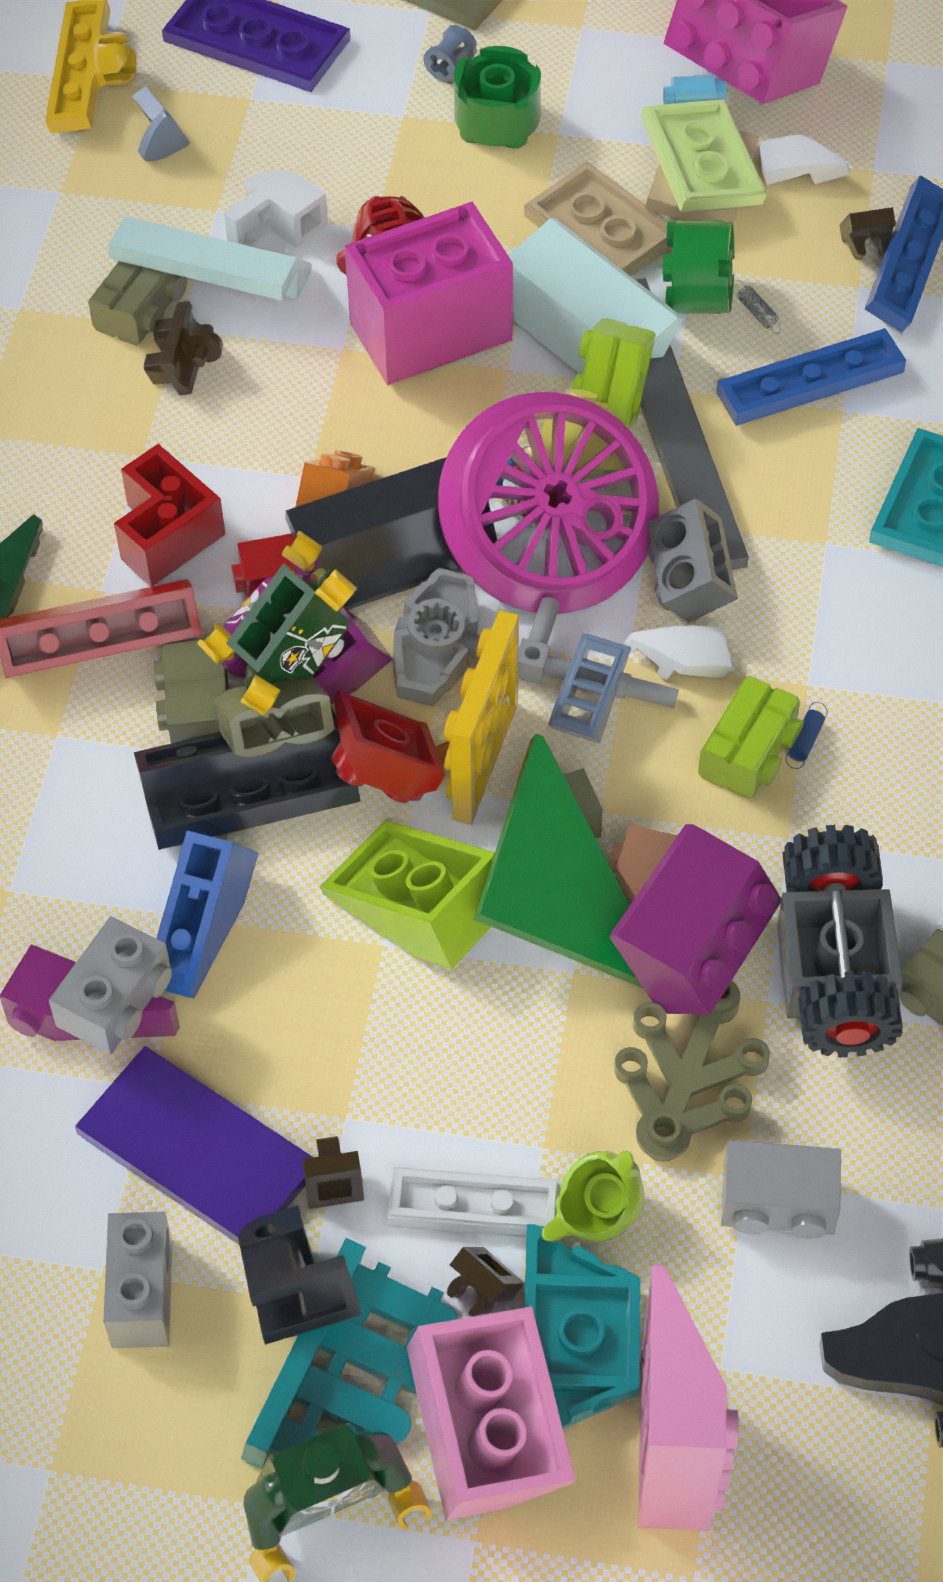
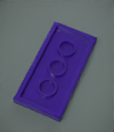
(259, 38)
(194, 1145)

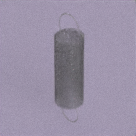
(757, 306)

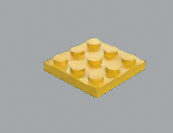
(484, 716)

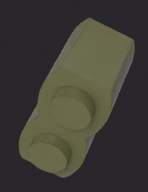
(190, 689)
(296, 717)

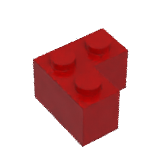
(170, 515)

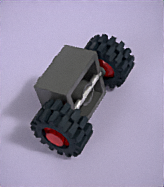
(839, 943)

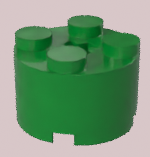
(497, 97)
(699, 266)

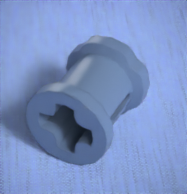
(450, 52)

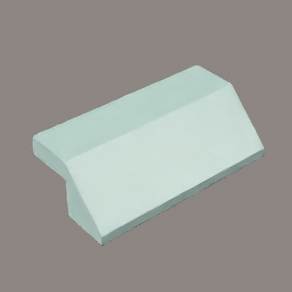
(208, 259)
(570, 286)

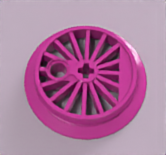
(480, 460)

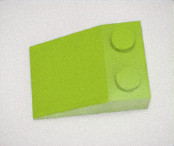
(415, 891)

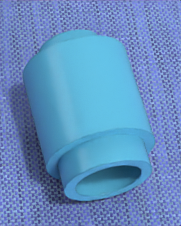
(694, 89)

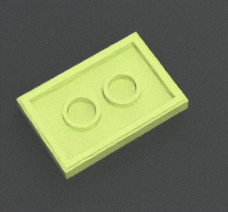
(703, 155)

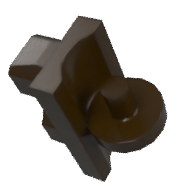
(184, 347)

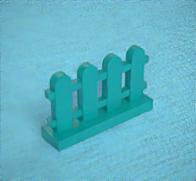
(350, 1343)

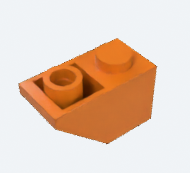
(332, 475)

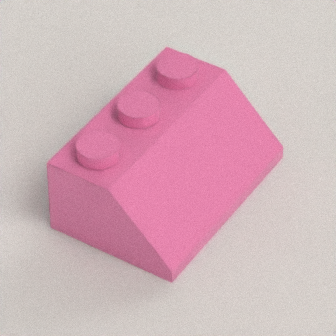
(488, 1412)

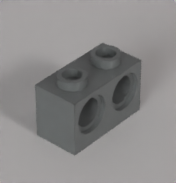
(691, 561)

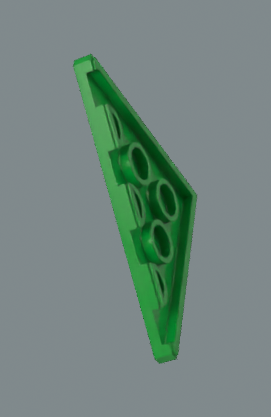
(551, 873)

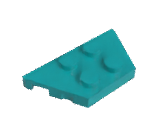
(585, 1326)

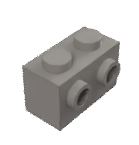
(111, 985)
(781, 1188)

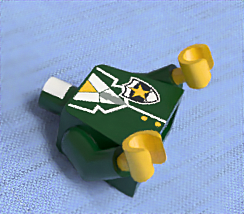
(290, 631)
(322, 1480)

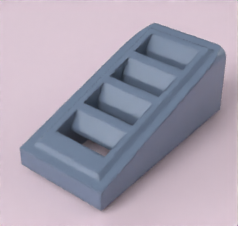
(566, 698)

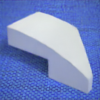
(799, 155)
(684, 649)

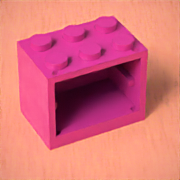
(758, 44)
(430, 292)

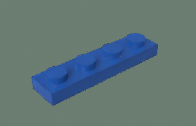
(908, 256)
(810, 376)

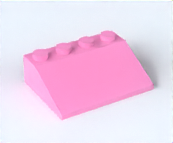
(683, 1418)

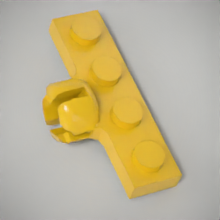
(84, 63)

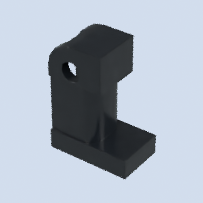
(285, 1281)

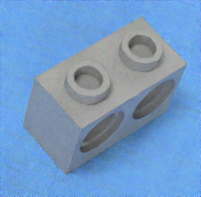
(138, 1280)

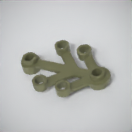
(687, 1077)

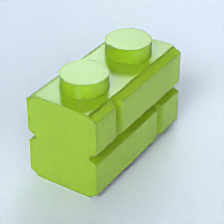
(616, 366)
(749, 738)

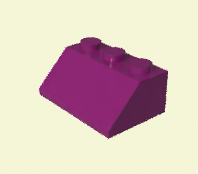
(695, 921)

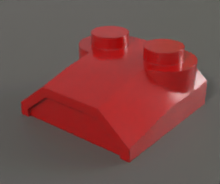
(385, 750)

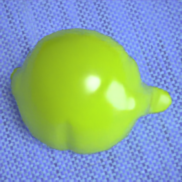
(598, 1198)

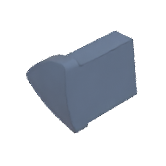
(163, 134)

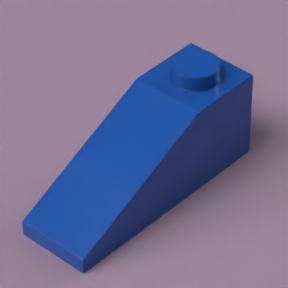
(203, 906)

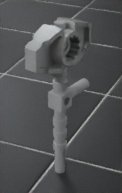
(442, 631)

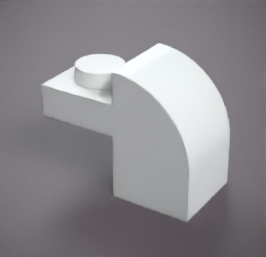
(277, 203)

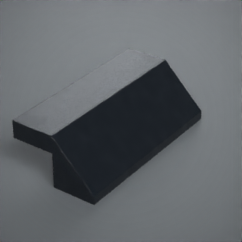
(381, 532)
(214, 792)

